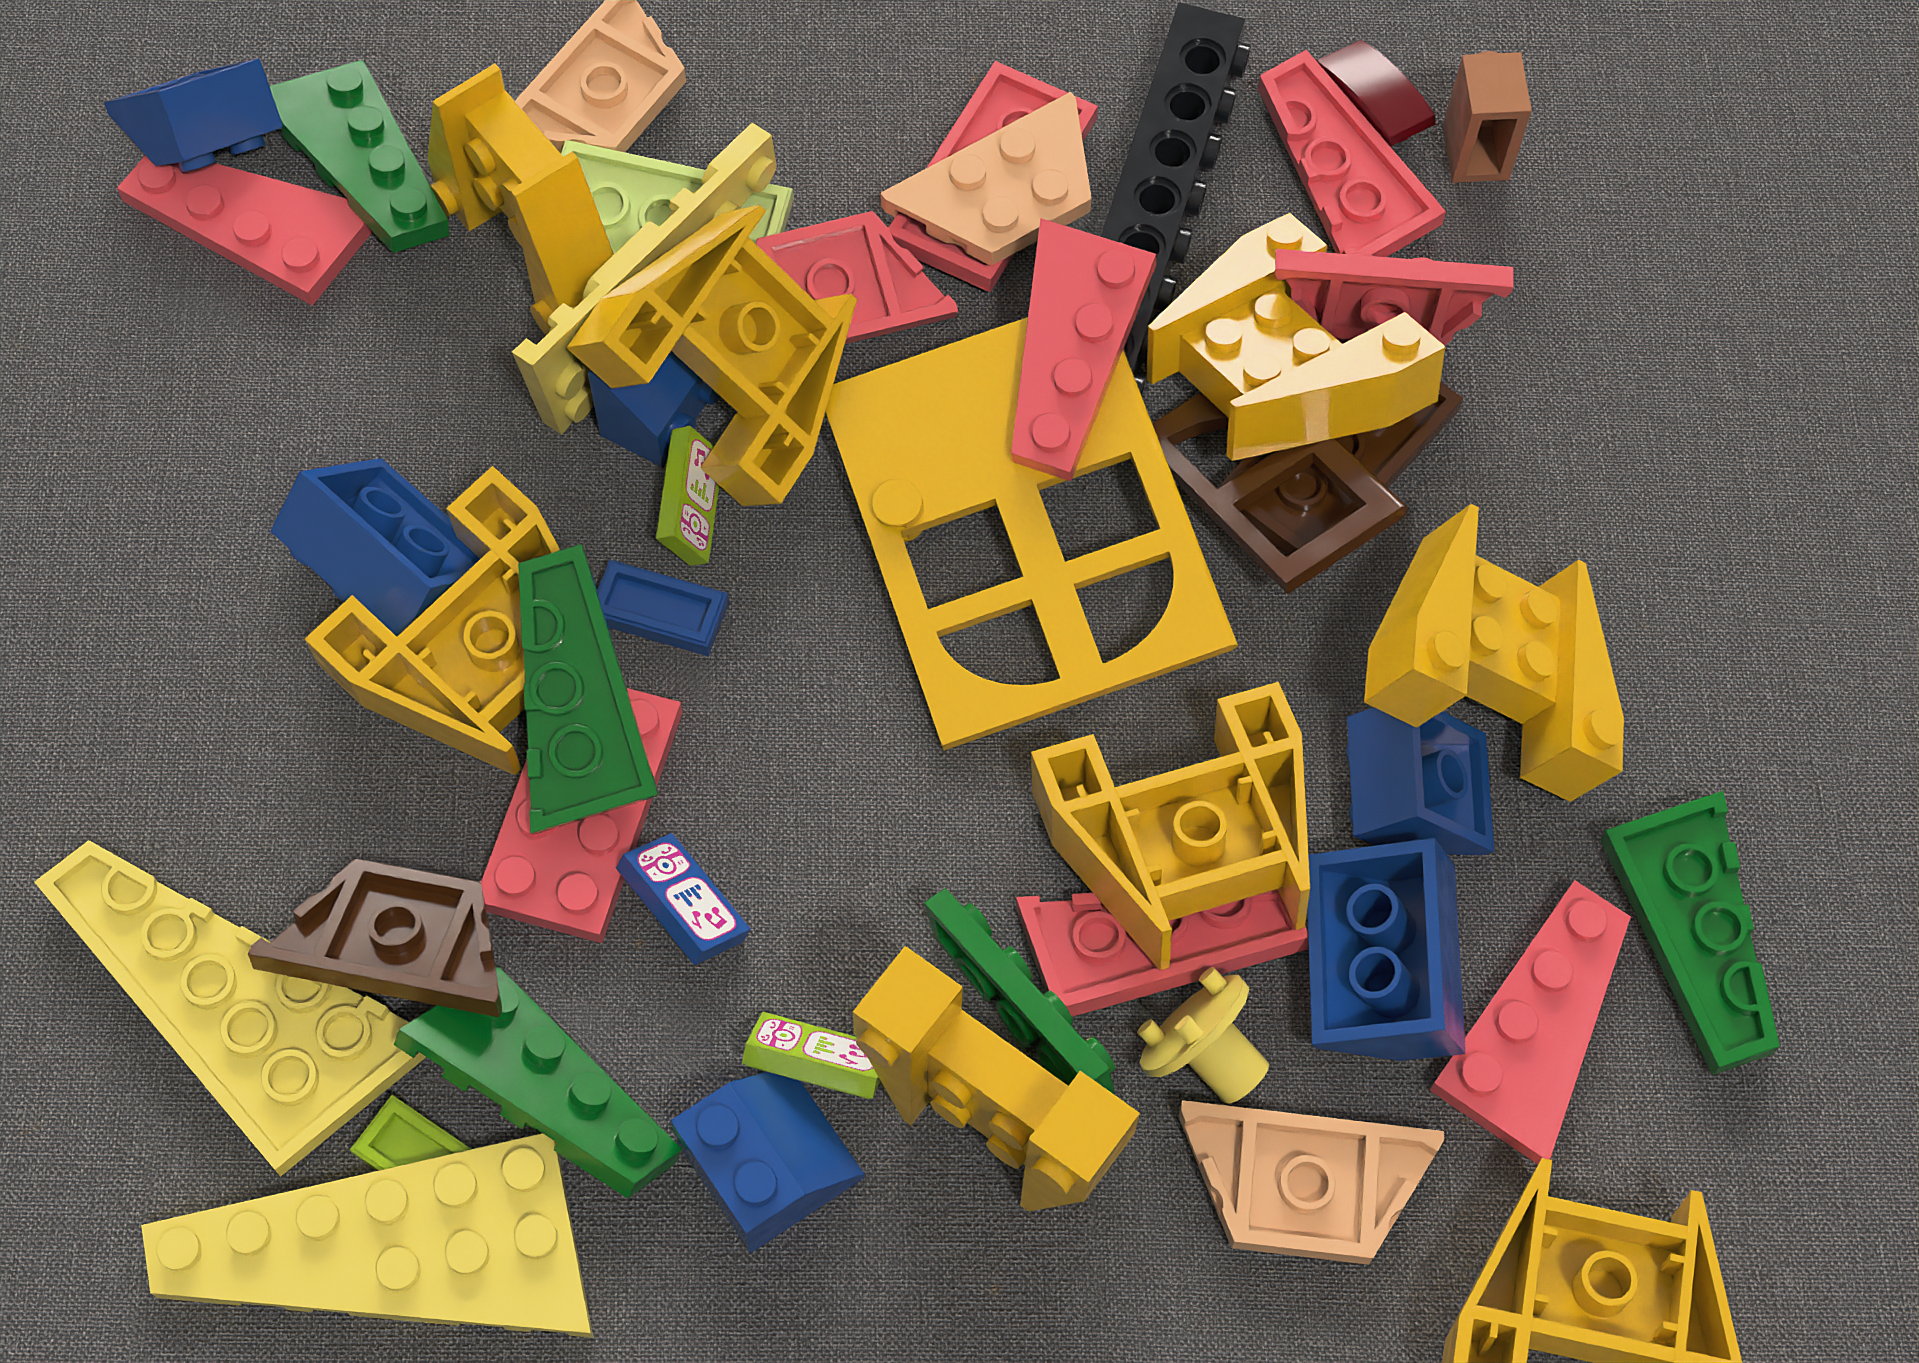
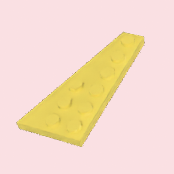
(552, 372)
(270, 1047)
(424, 1241)

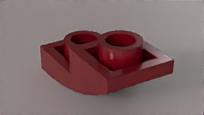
(1379, 91)

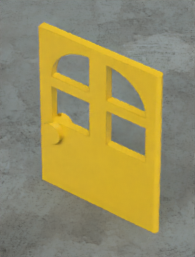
(937, 445)

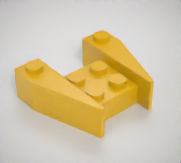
(497, 160)
(744, 334)
(1275, 365)
(1508, 645)
(462, 660)
(1188, 833)
(933, 1049)
(1596, 1287)

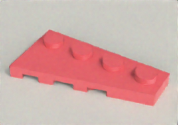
(1349, 171)
(258, 222)
(1075, 333)
(1097, 964)
(1538, 1027)

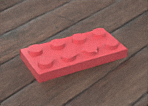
(997, 102)
(570, 873)

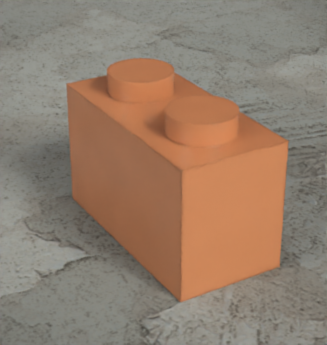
(1486, 117)

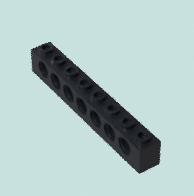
(1192, 85)

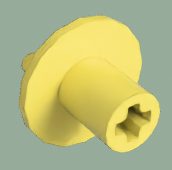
(1206, 1039)

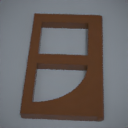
(1377, 504)

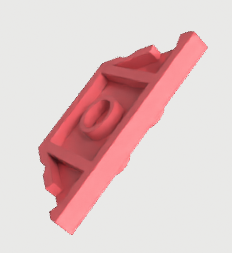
(863, 260)
(1366, 290)

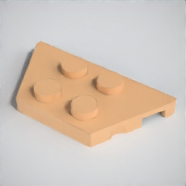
(605, 80)
(1002, 185)
(1306, 1179)

